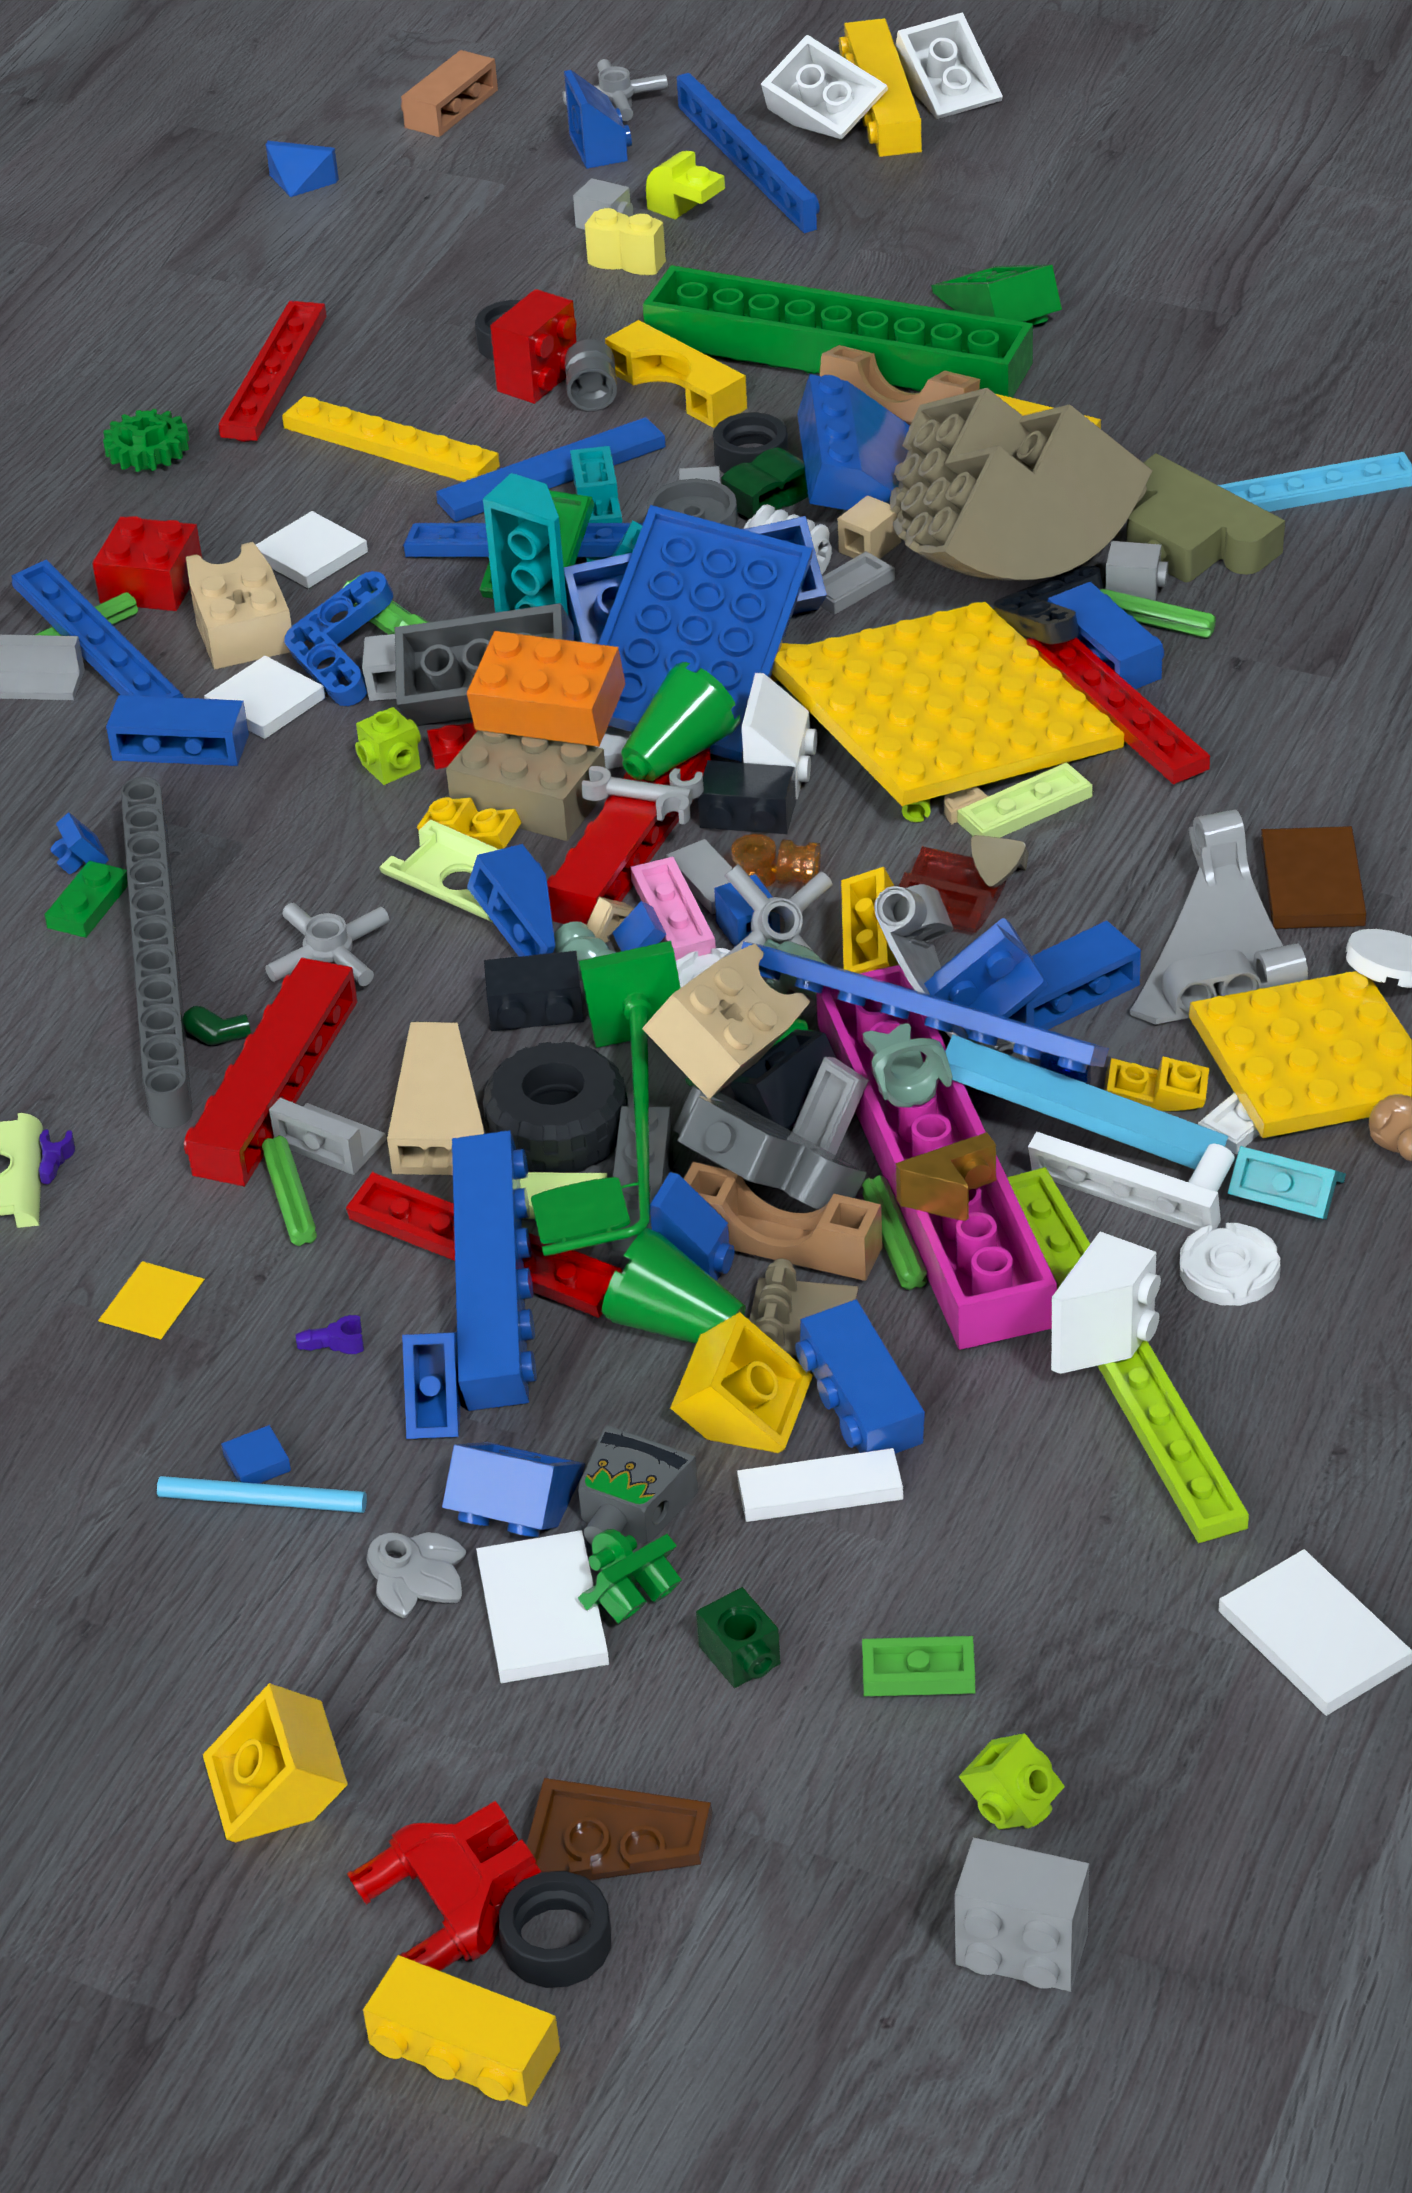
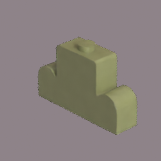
(1202, 524)

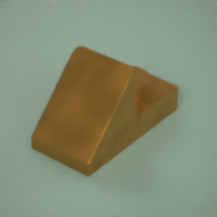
(941, 1178)

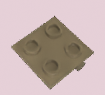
(783, 1301)

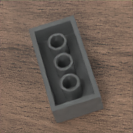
(442, 656)

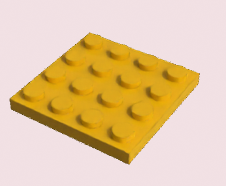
(1307, 1050)

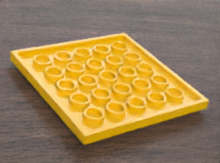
(944, 702)

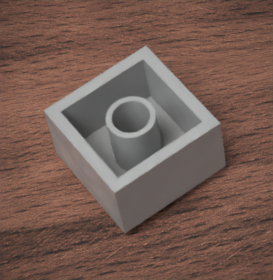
(1021, 1914)

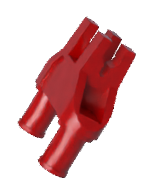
(465, 1873)

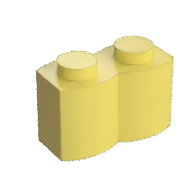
(625, 242)

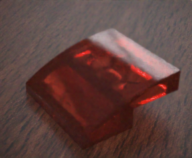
(959, 885)

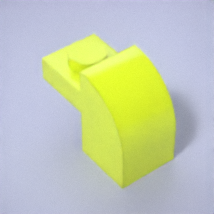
(681, 185)

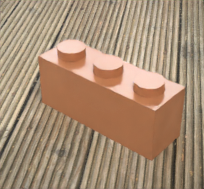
(449, 93)

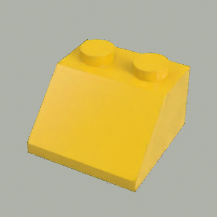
(741, 1387)
(274, 1765)

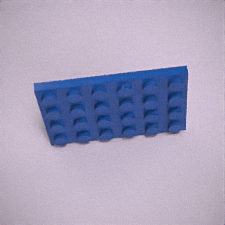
(703, 600)

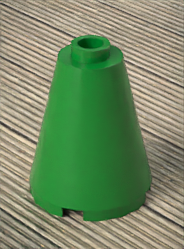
(680, 722)
(666, 1292)

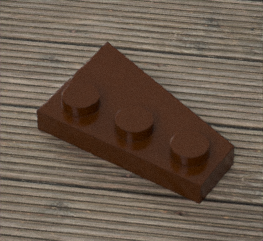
(615, 1830)

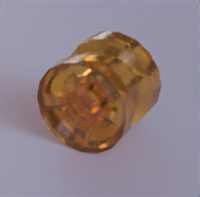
(756, 856)
(798, 862)

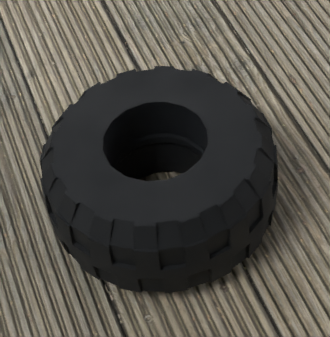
(557, 1104)

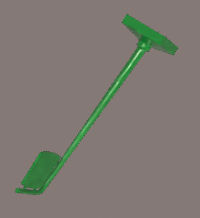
(621, 997)

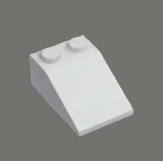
(946, 66)
(820, 90)

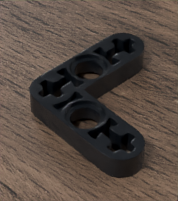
(1039, 619)

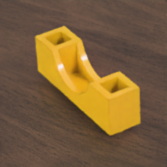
(652, 356)

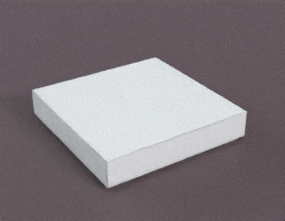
(311, 549)
(270, 695)

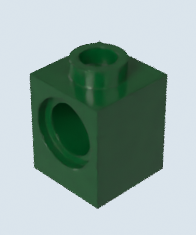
(738, 1637)

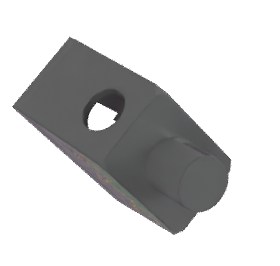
(634, 1485)

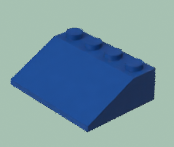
(848, 443)

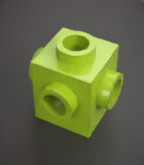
(388, 745)
(1012, 1782)

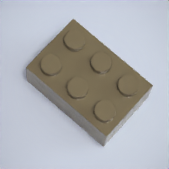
(526, 775)

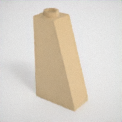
(432, 1101)

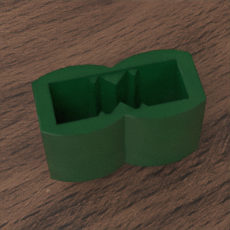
(770, 479)

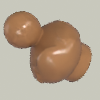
(1392, 1124)

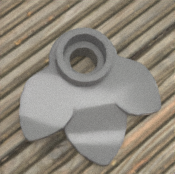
(420, 1572)

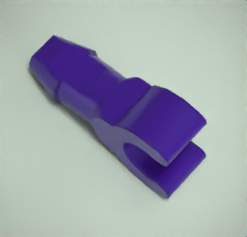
(54, 1154)
(338, 1336)

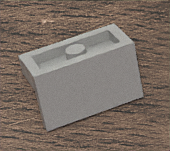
(40, 667)
(325, 1135)

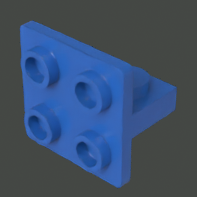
(990, 974)

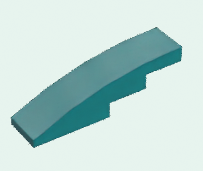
(596, 478)

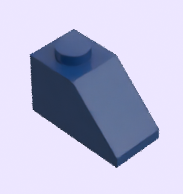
(692, 1225)
(431, 1385)

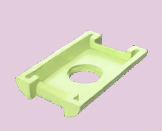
(439, 855)
(21, 1180)

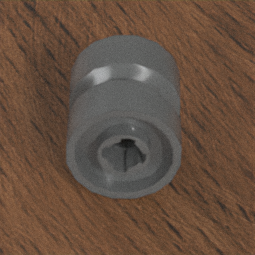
(590, 375)

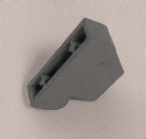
(763, 1150)

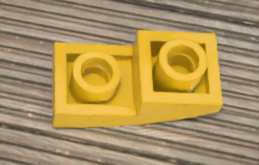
(487, 826)
(1170, 1088)

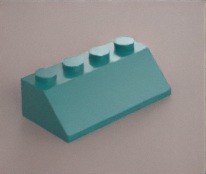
(524, 545)

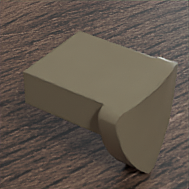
(998, 858)

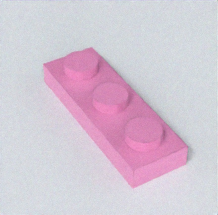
(667, 891)

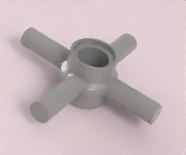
(619, 88)
(789, 909)
(328, 941)

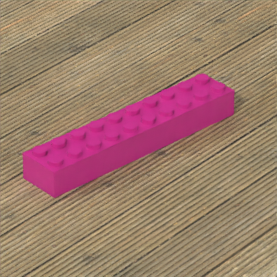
(980, 1269)

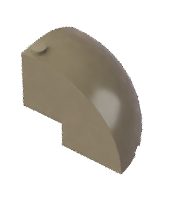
(1011, 490)

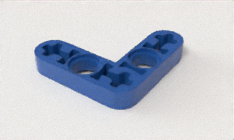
(326, 635)

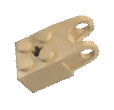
(238, 608)
(723, 1020)

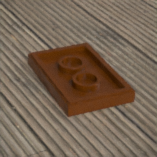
(1313, 877)

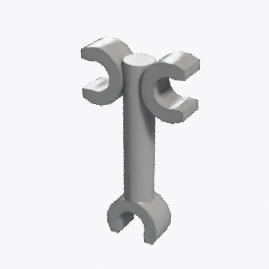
(667, 798)

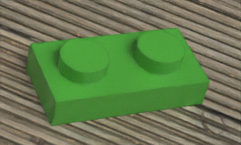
(918, 1666)

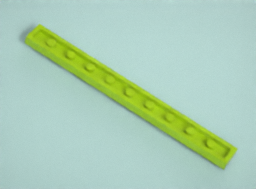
(1140, 1382)

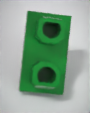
(624, 1568)

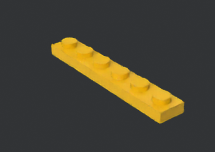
(389, 440)

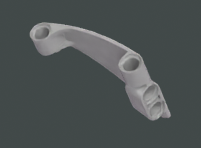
(911, 923)
(1222, 934)

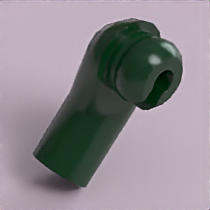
(214, 1029)

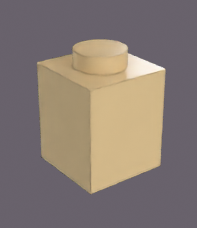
(867, 528)

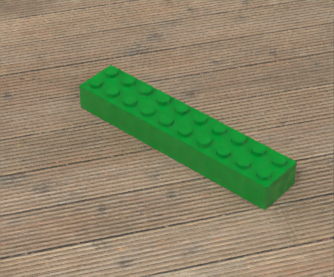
(798, 323)

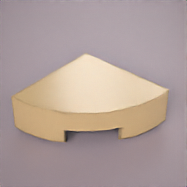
(960, 799)
(607, 917)

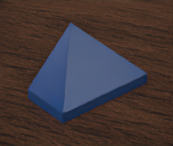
(301, 166)

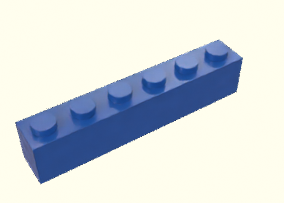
(491, 1271)

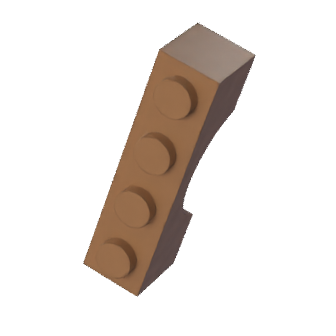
(862, 371)
(835, 1239)

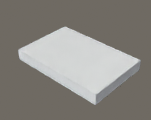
(536, 1608)
(1315, 1632)

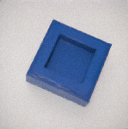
(639, 928)
(256, 1456)

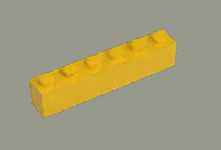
(894, 118)

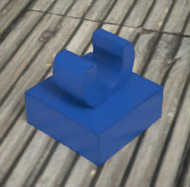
(77, 845)

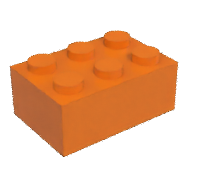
(546, 688)

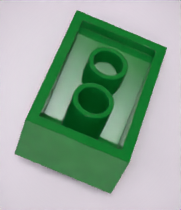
(1004, 292)

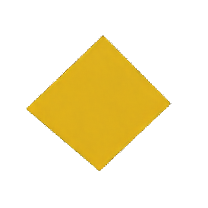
(151, 1300)

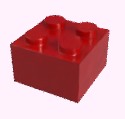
(532, 345)
(147, 562)

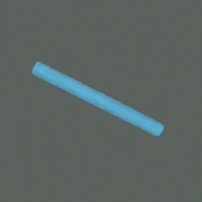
(262, 1494)

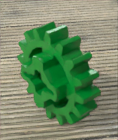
(146, 440)

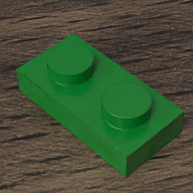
(87, 899)

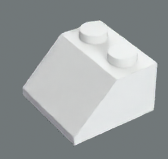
(777, 730)
(1104, 1305)

